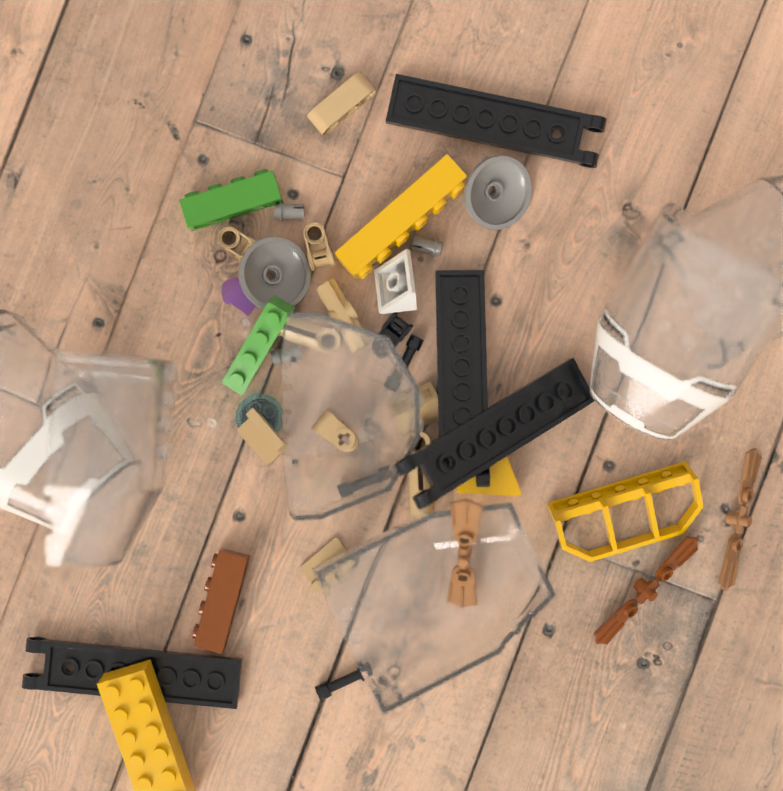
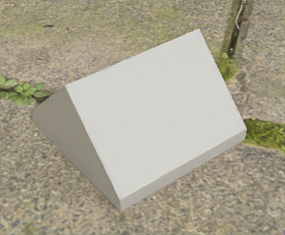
(396, 285)

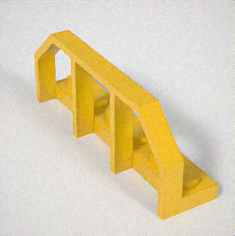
(622, 491)

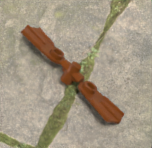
(646, 590)

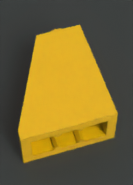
(501, 481)

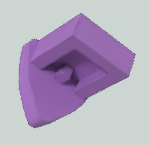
(233, 294)

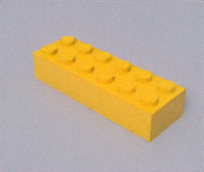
(401, 217)
(144, 729)

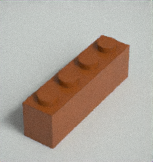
(221, 600)

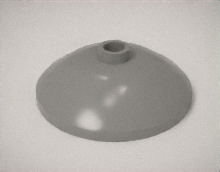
(509, 195)
(286, 262)

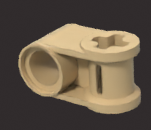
(241, 244)
(318, 248)
(333, 430)

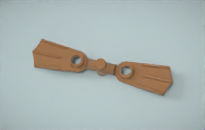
(739, 519)
(465, 523)

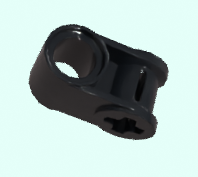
(393, 332)

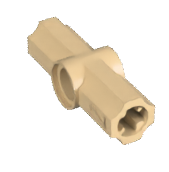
(336, 303)

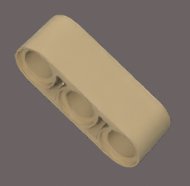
(341, 103)

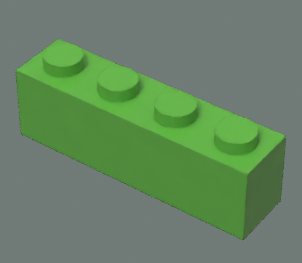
(231, 200)
(257, 345)

